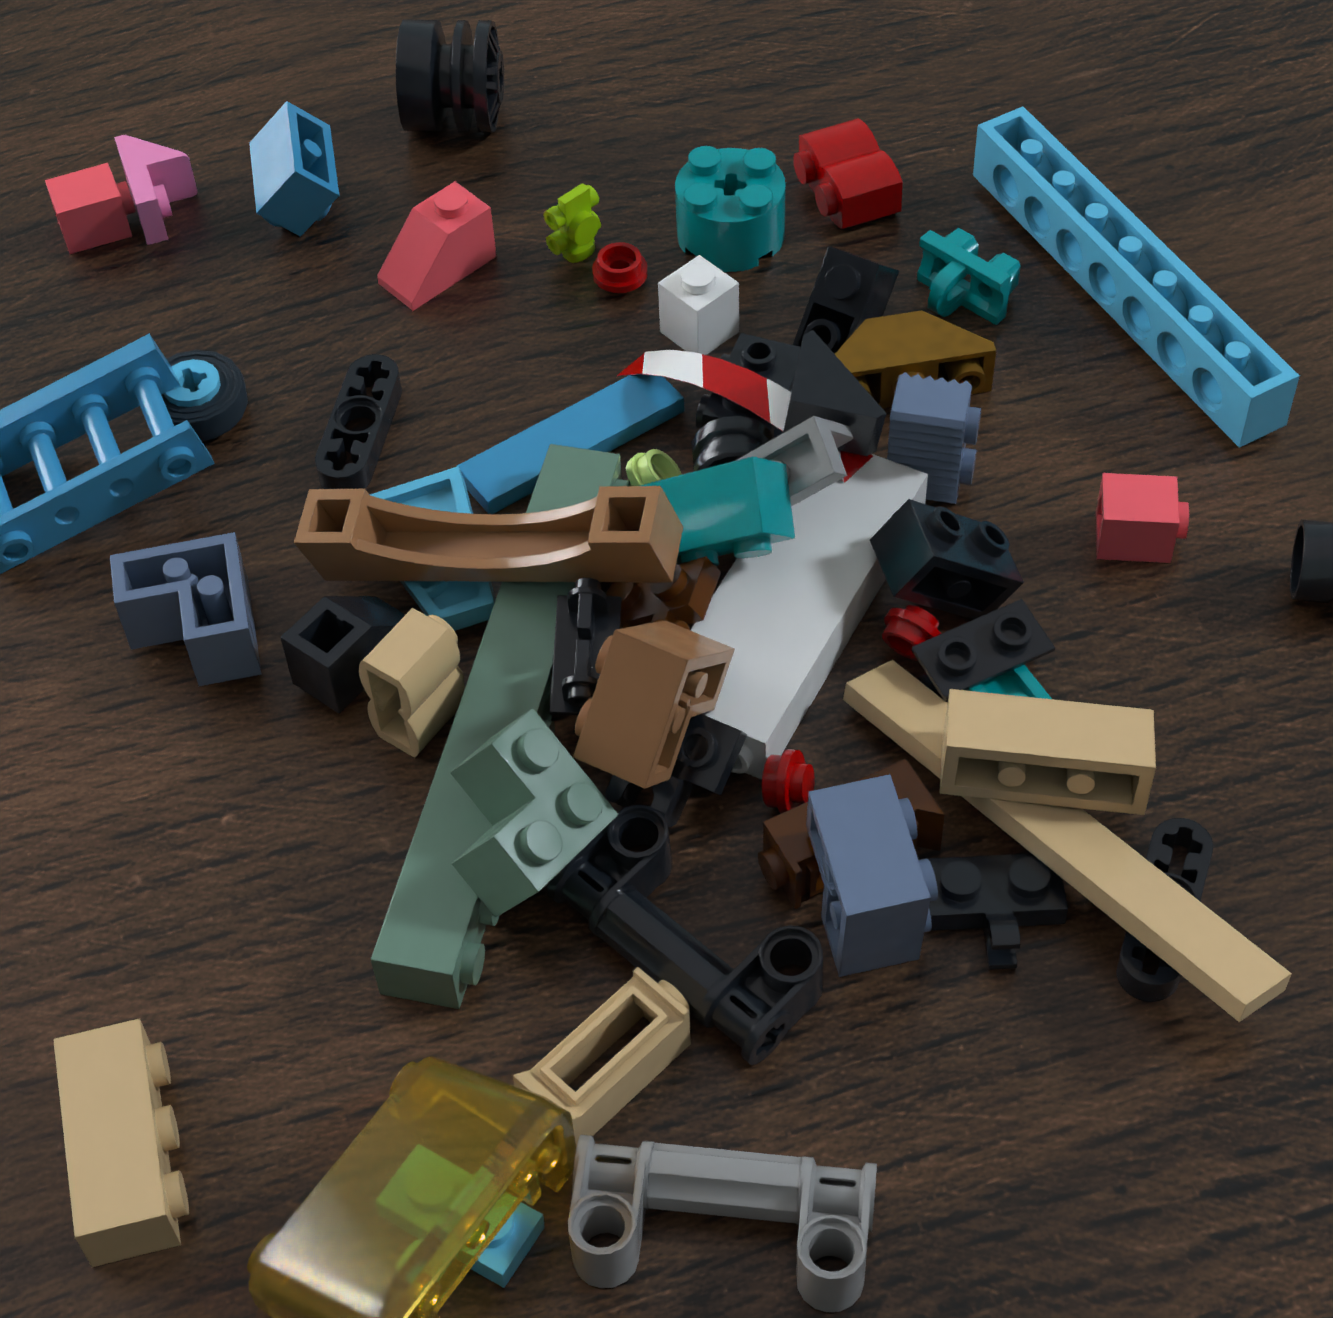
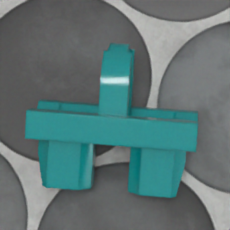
(951, 259)

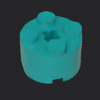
(730, 206)

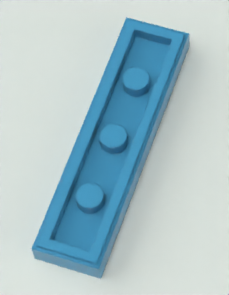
(595, 423)

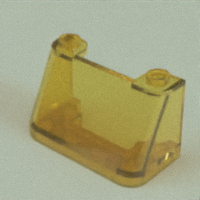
(414, 1198)

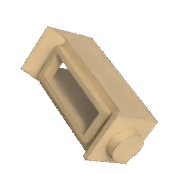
(629, 1069)

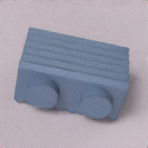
(931, 431)

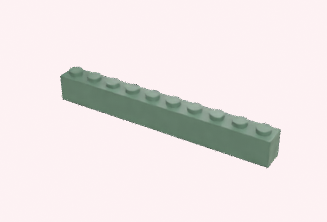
(434, 917)

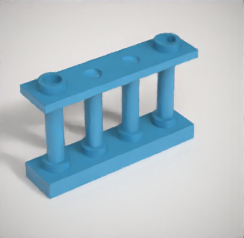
(84, 405)

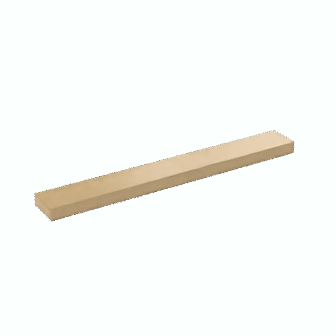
(1088, 858)

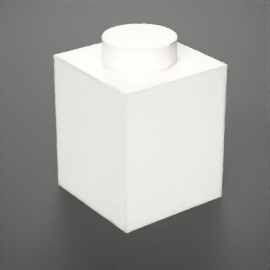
(699, 306)

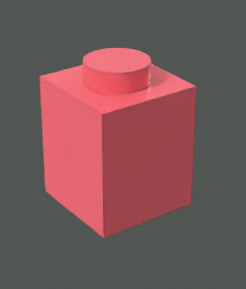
(91, 207)
(1139, 518)

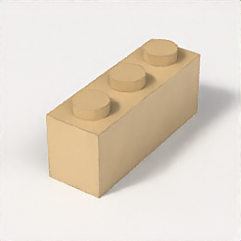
(1048, 752)
(119, 1142)

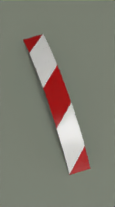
(732, 382)

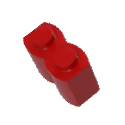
(848, 174)

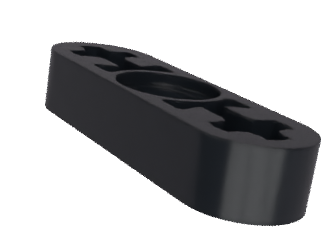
(352, 404)
(1193, 877)

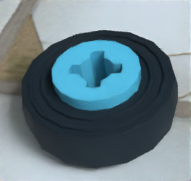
(209, 393)

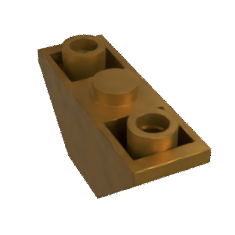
(916, 345)

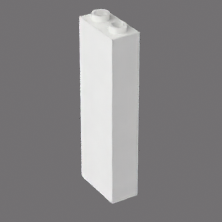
(801, 606)

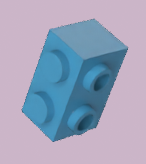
(293, 169)

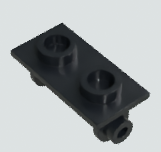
(581, 627)
(982, 649)

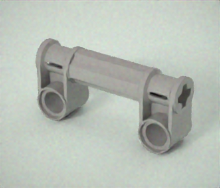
(620, 1182)

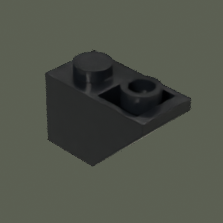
(844, 296)
(332, 641)

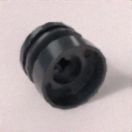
(448, 75)

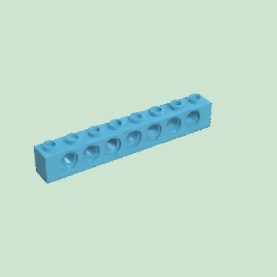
(1135, 278)

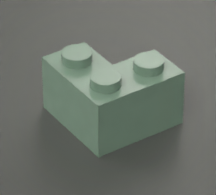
(538, 809)

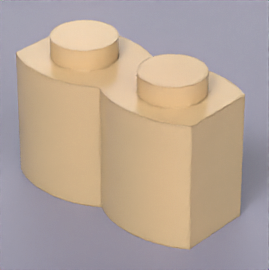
(413, 681)

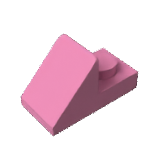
(154, 180)

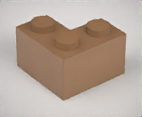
(645, 697)

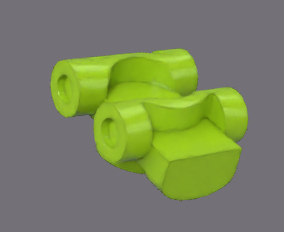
(575, 223)

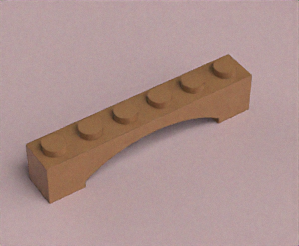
(611, 538)

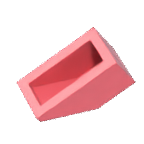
(438, 246)

